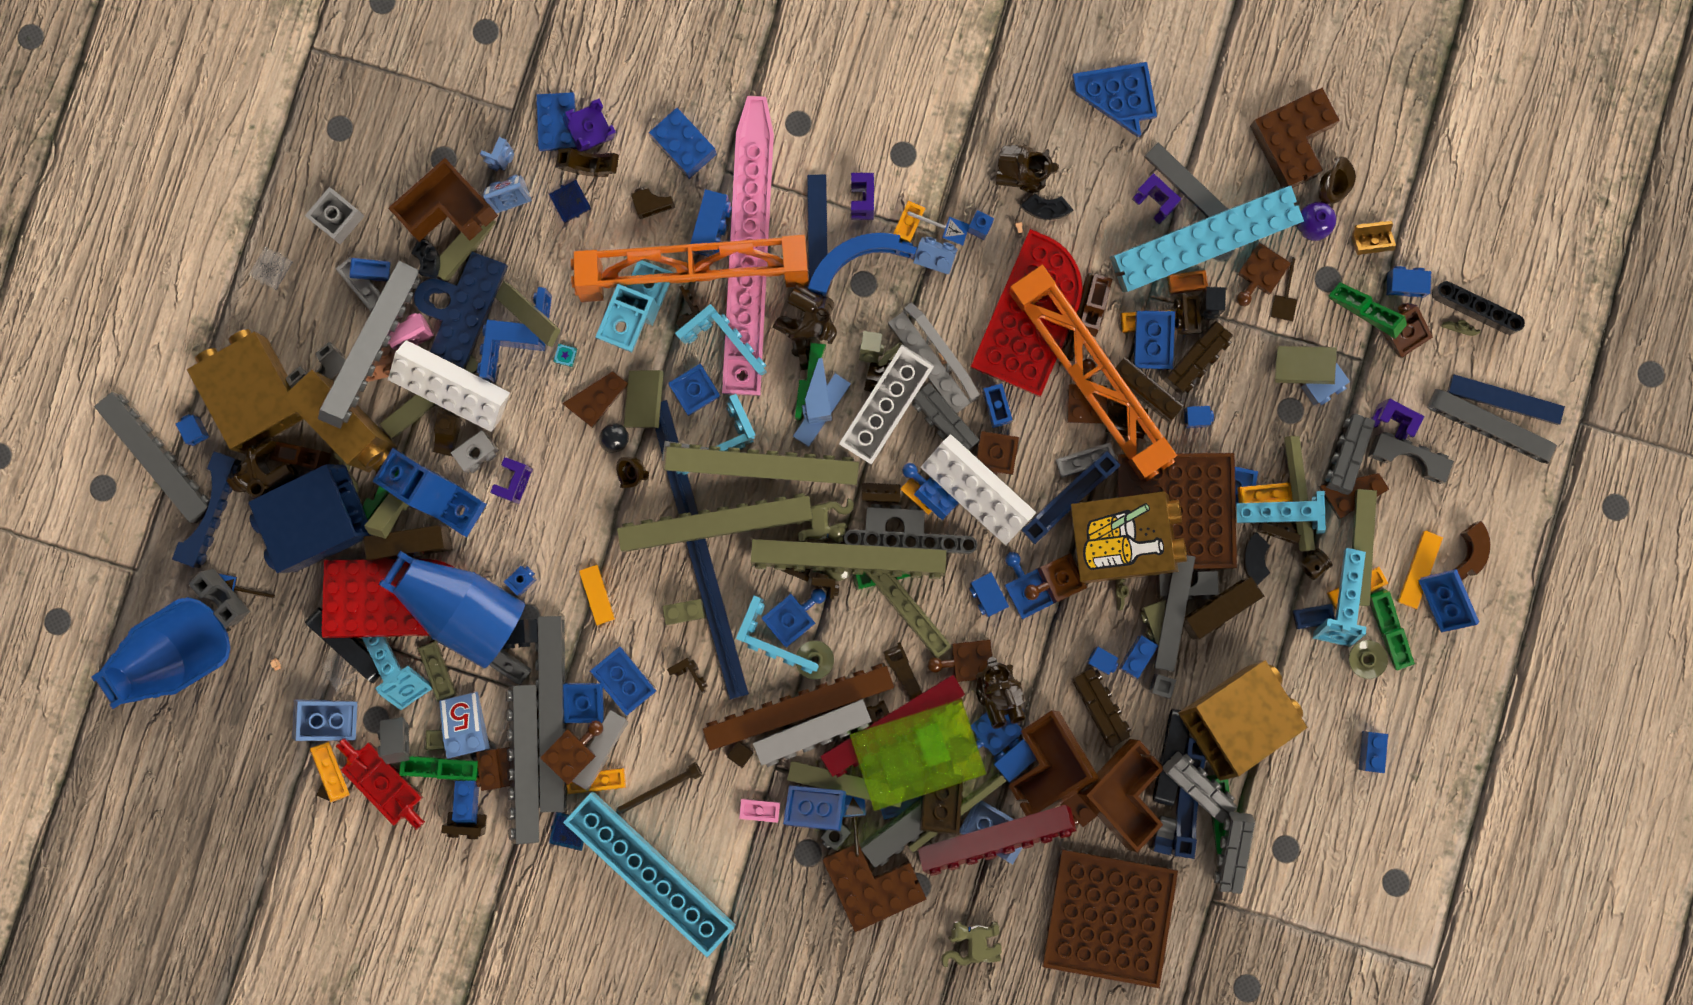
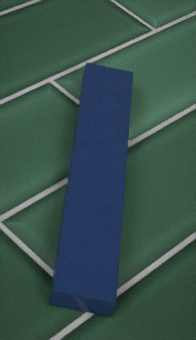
(817, 221)
(1506, 399)

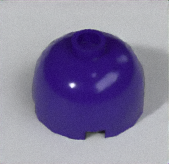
(1318, 221)

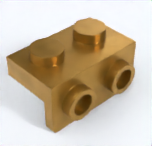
(1373, 238)

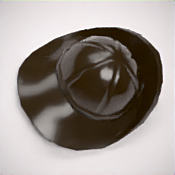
(1337, 182)

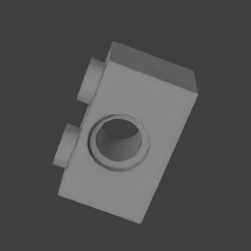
(464, 456)

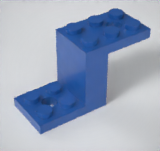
(510, 335)
(429, 492)

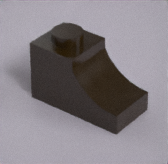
(650, 204)
(446, 434)

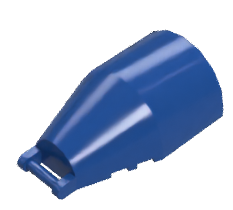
(456, 607)
(165, 653)

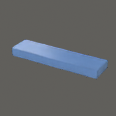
(836, 389)

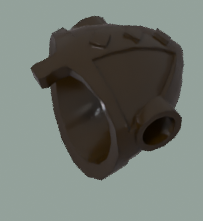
(633, 472)

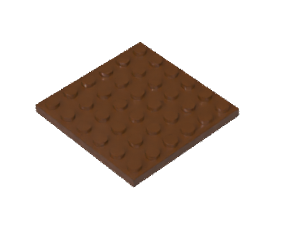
(1207, 503)
(1110, 918)

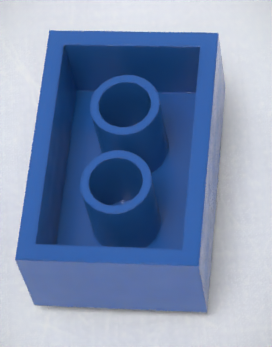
(683, 143)
(711, 220)

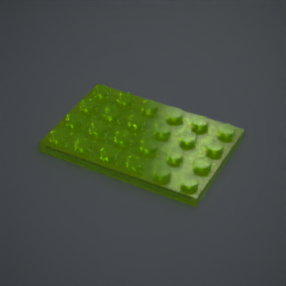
(917, 755)

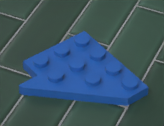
(1119, 93)

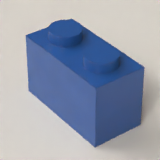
(1408, 282)
(997, 405)
(988, 595)
(1138, 657)
(1373, 752)
(1015, 759)
(465, 803)

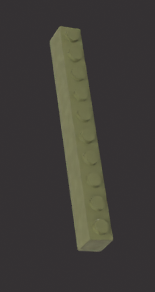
(760, 465)
(714, 524)
(848, 558)

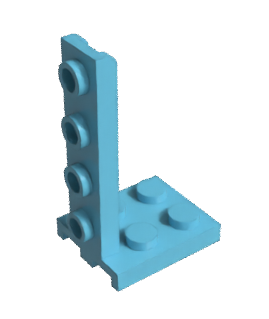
(704, 320)
(742, 427)
(1285, 512)
(749, 625)
(1345, 628)
(398, 685)

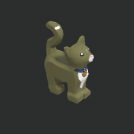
(819, 525)
(977, 944)

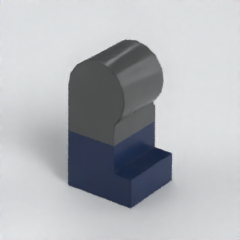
(1164, 836)

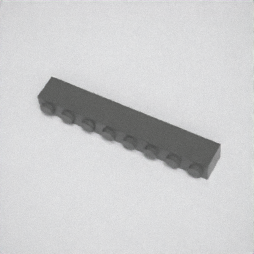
(153, 456)
(523, 764)

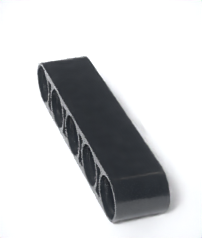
(1487, 308)
(347, 648)
(1174, 741)

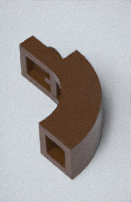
(1478, 550)

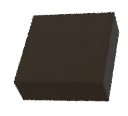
(740, 754)

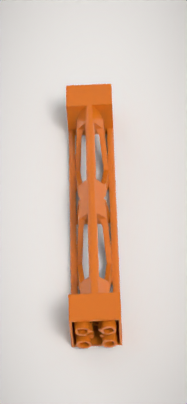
(591, 279)
(1031, 290)

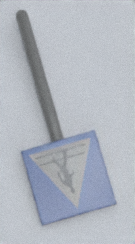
(954, 229)

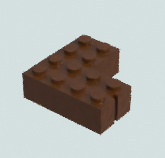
(1285, 136)
(439, 196)
(1062, 766)
(1117, 794)
(869, 897)

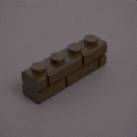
(1198, 357)
(1149, 391)
(1100, 707)

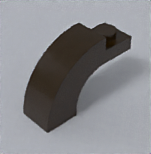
(586, 163)

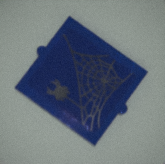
(570, 201)
(563, 835)

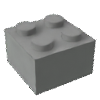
(334, 215)

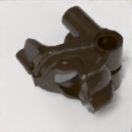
(1022, 166)
(816, 320)
(255, 473)
(1000, 697)

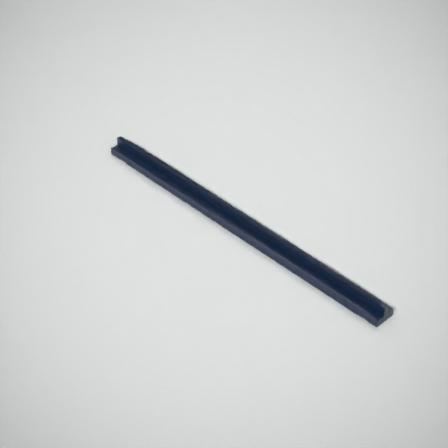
(704, 570)

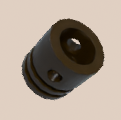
(1315, 564)

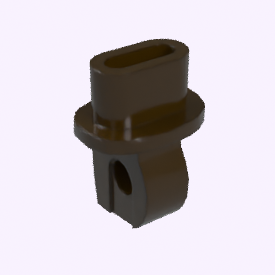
(800, 350)

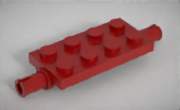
(381, 784)

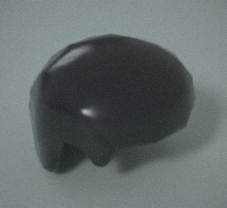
(613, 438)

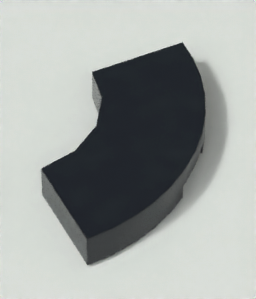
(1046, 209)
(428, 258)
(1255, 558)

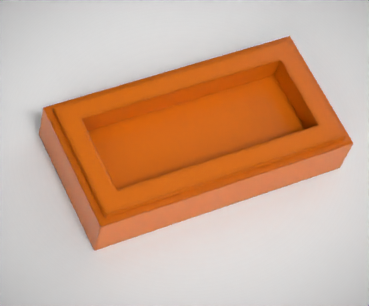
(1187, 282)

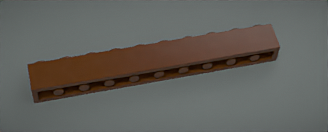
(797, 708)

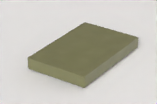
(1306, 365)
(643, 399)

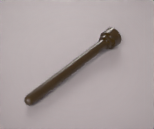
(1068, 350)
(691, 772)

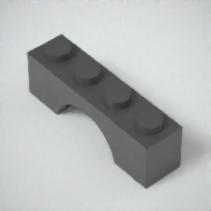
(1433, 466)

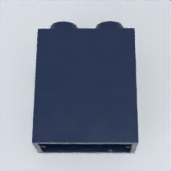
(309, 519)

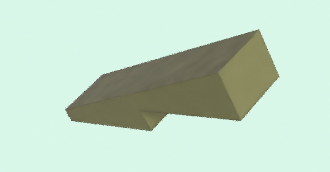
(459, 250)
(385, 516)

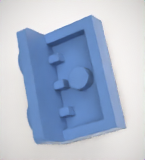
(500, 157)
(935, 255)

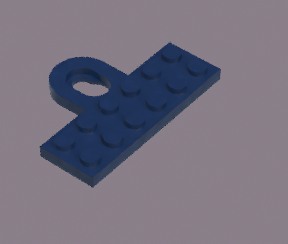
(467, 310)

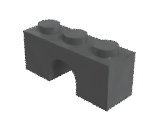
(331, 364)
(912, 519)
(211, 585)
(1204, 585)

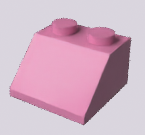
(414, 330)

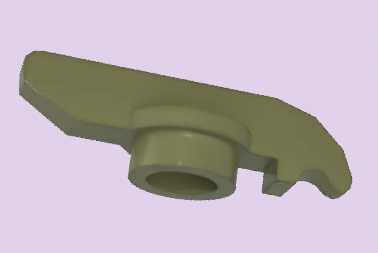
(1461, 327)
(889, 355)
(1121, 592)

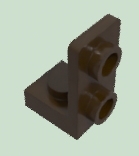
(685, 318)
(679, 669)

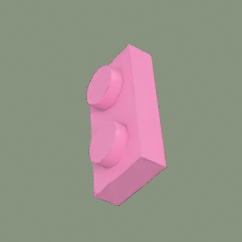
(759, 810)

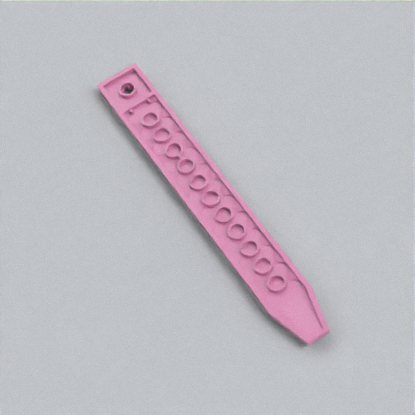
(749, 222)

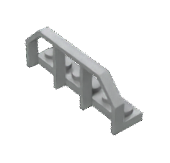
(939, 375)

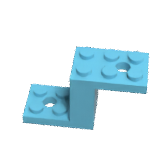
(633, 306)

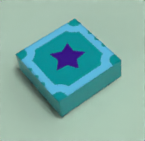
(565, 355)

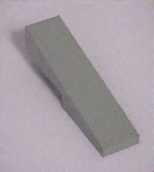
(601, 747)

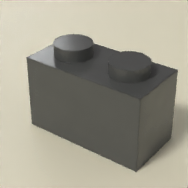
(394, 740)

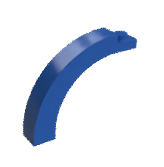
(855, 248)

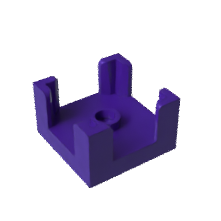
(588, 126)
(863, 183)
(1161, 194)
(1408, 418)
(518, 481)

